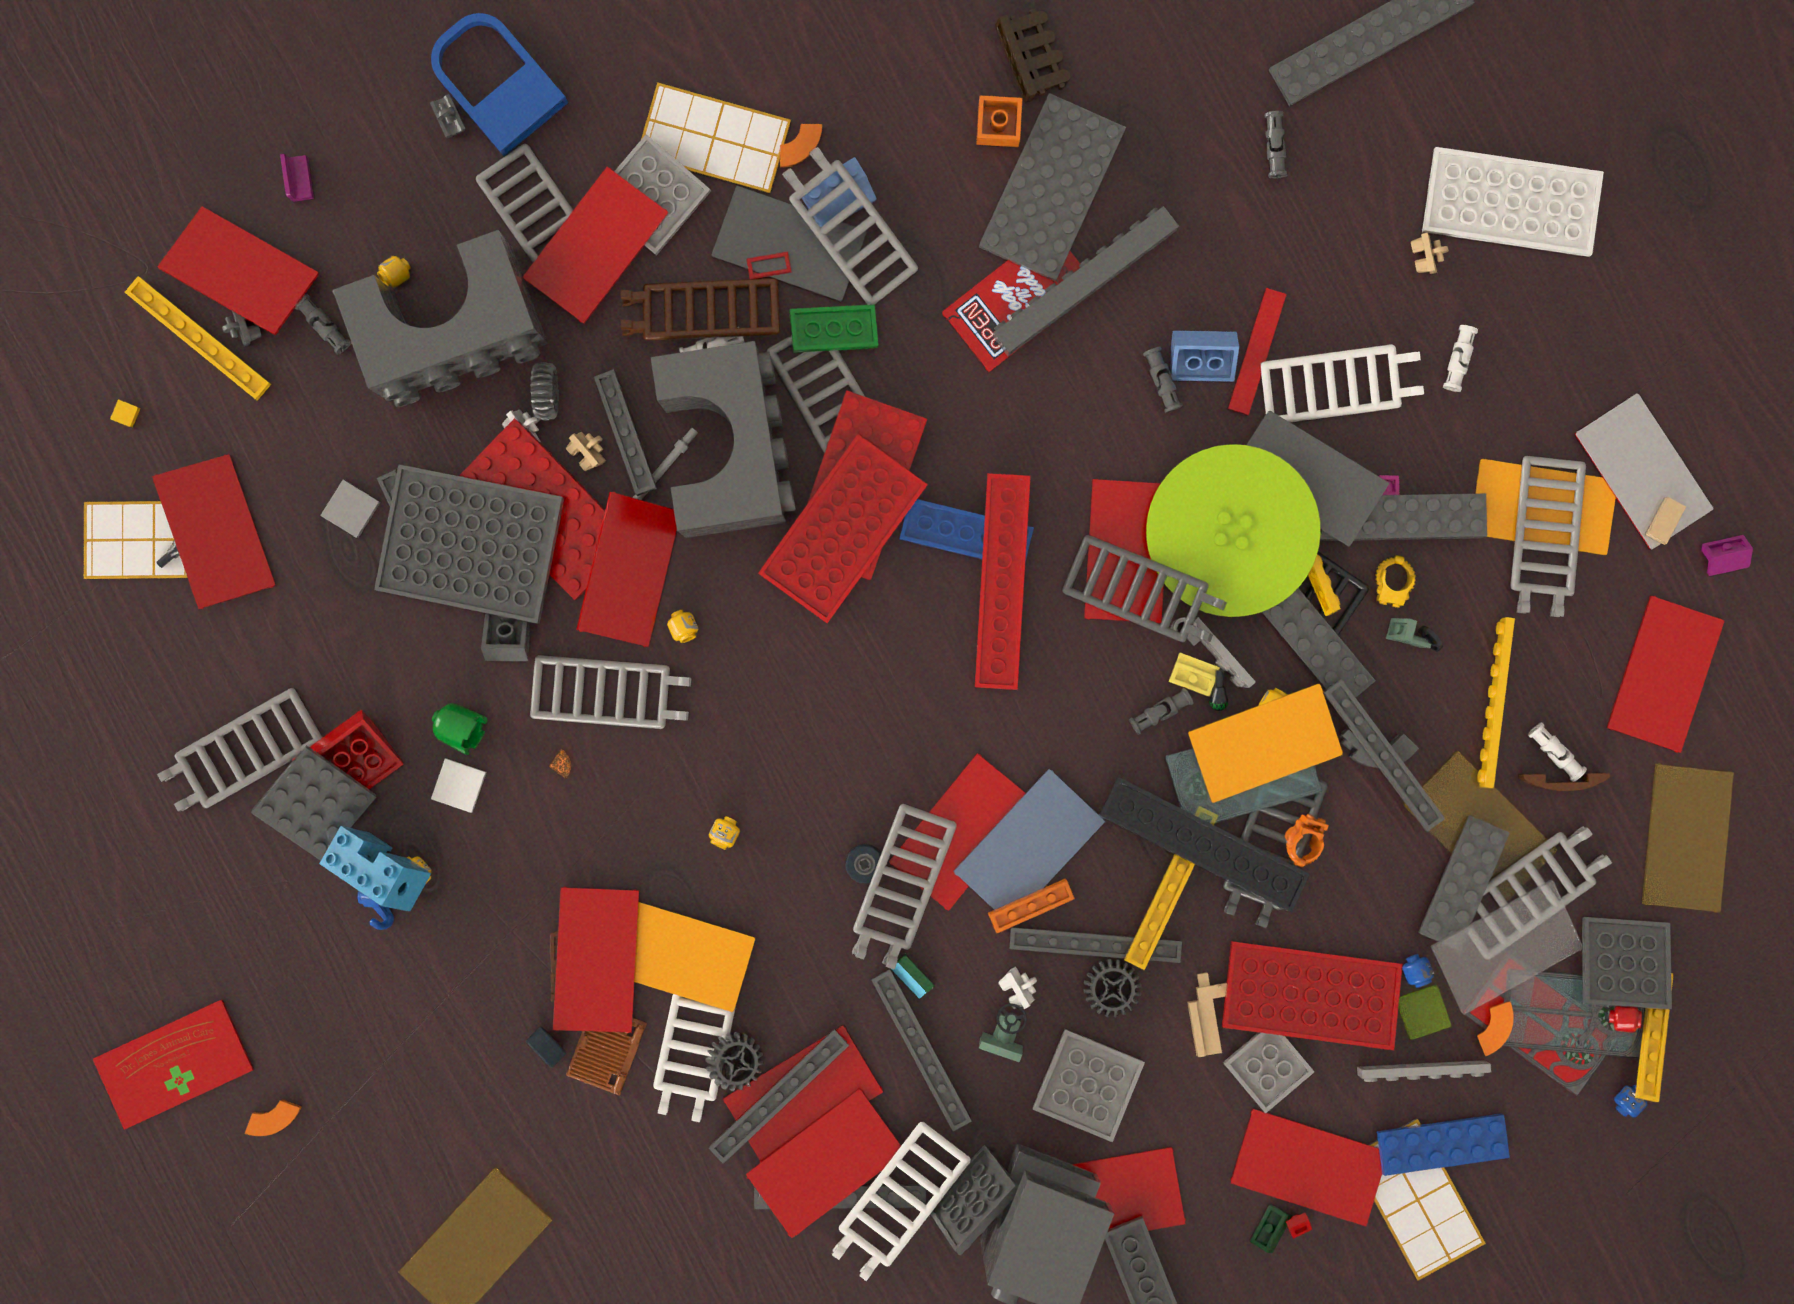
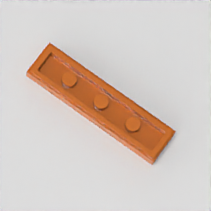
(1031, 905)

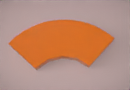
(799, 148)
(1498, 1028)
(274, 1121)

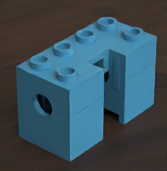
(365, 865)

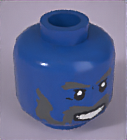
(1418, 971)
(1628, 1103)

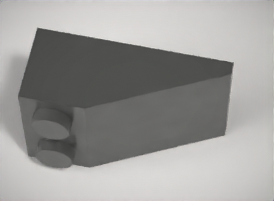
(505, 639)

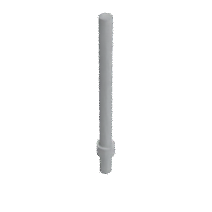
(680, 447)

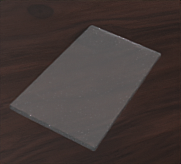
(1507, 947)

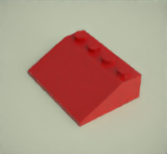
(359, 750)

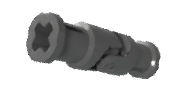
(1276, 143)
(322, 324)
(1166, 387)
(1159, 712)

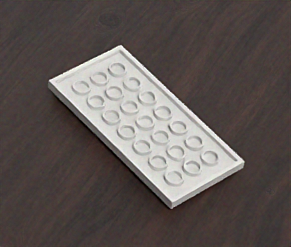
(1512, 201)

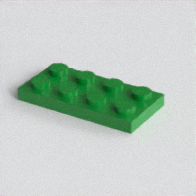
(833, 328)

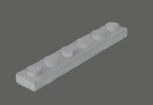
(1432, 1070)

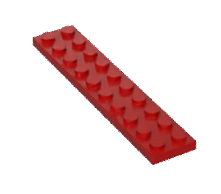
(1002, 581)

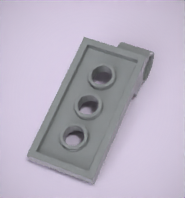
(1225, 660)

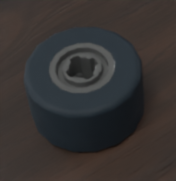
(860, 858)
(546, 1047)

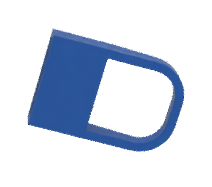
(517, 104)

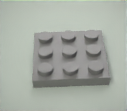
(1268, 1068)

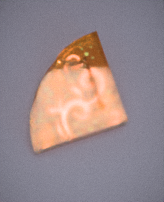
(561, 764)

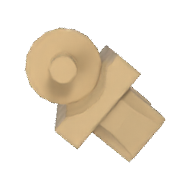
(1428, 263)
(588, 447)

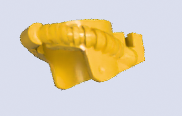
(1387, 595)

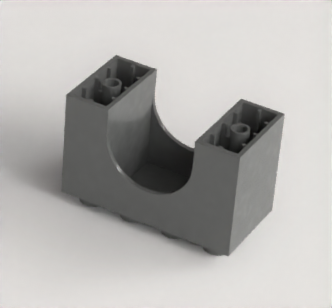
(490, 327)
(733, 385)
(1048, 1234)

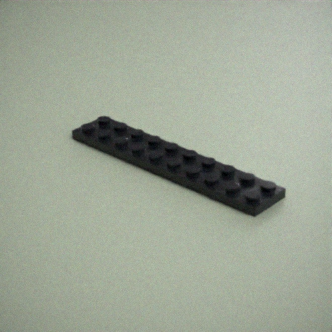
(1204, 844)

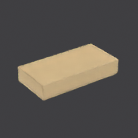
(1665, 520)

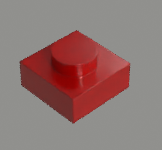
(1298, 1225)

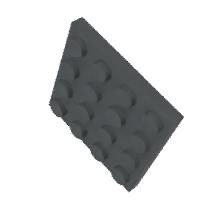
(313, 802)
(1626, 963)
(974, 1200)

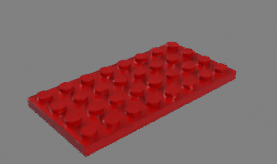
(884, 426)
(523, 462)
(842, 528)
(1312, 995)

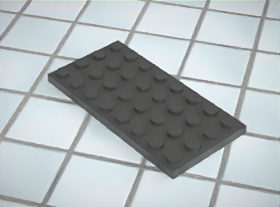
(1052, 187)

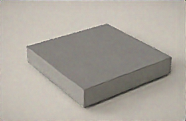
(350, 508)

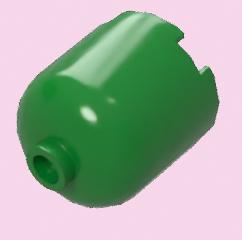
(458, 727)

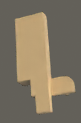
(1204, 1018)

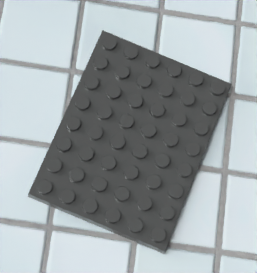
(469, 543)

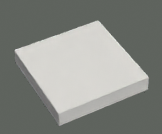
(458, 785)

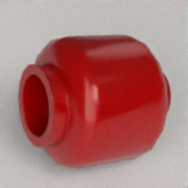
(1625, 1018)

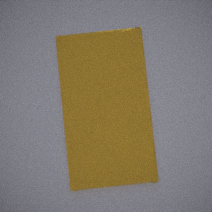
(1458, 794)
(1687, 838)
(476, 1243)

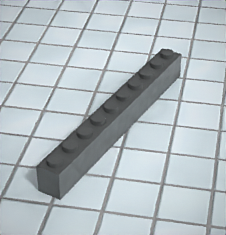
(1085, 281)

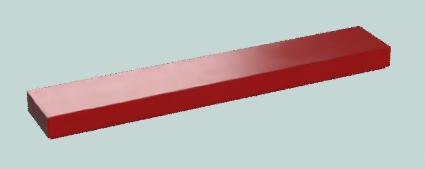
(1256, 351)

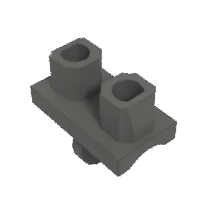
(448, 116)
(246, 333)

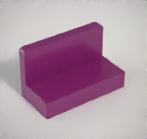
(297, 177)
(1727, 554)

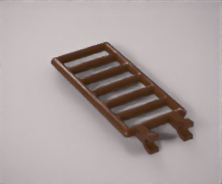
(629, 298)

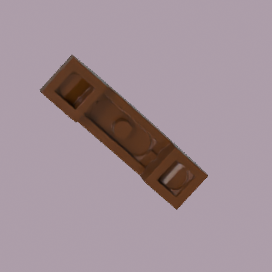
(1588, 780)

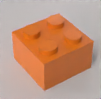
(999, 121)

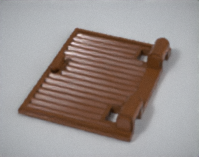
(605, 1055)

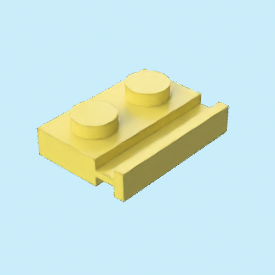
(1193, 674)

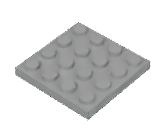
(666, 183)
(1088, 1085)

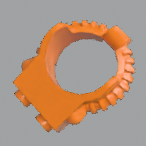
(1305, 825)

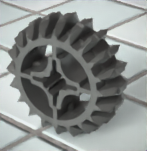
(544, 391)
(1104, 995)
(732, 1069)

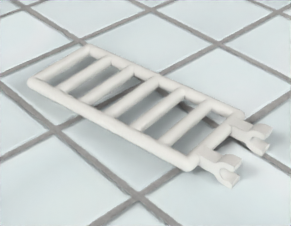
(1328, 359)
(668, 1043)
(925, 1210)

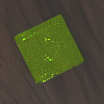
(1423, 1012)

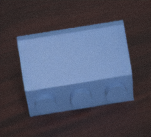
(844, 199)
(1204, 355)

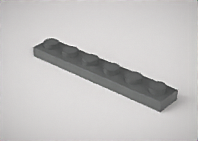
(625, 432)

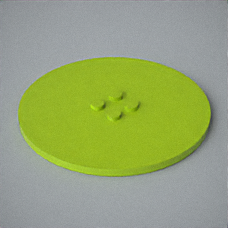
(1238, 525)

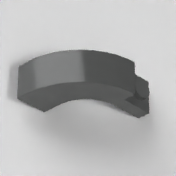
(1401, 744)

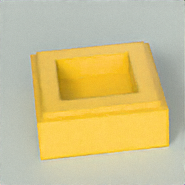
(125, 413)

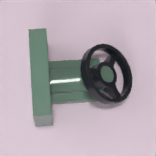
(1403, 631)
(1003, 1038)

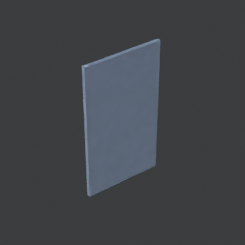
(1030, 843)

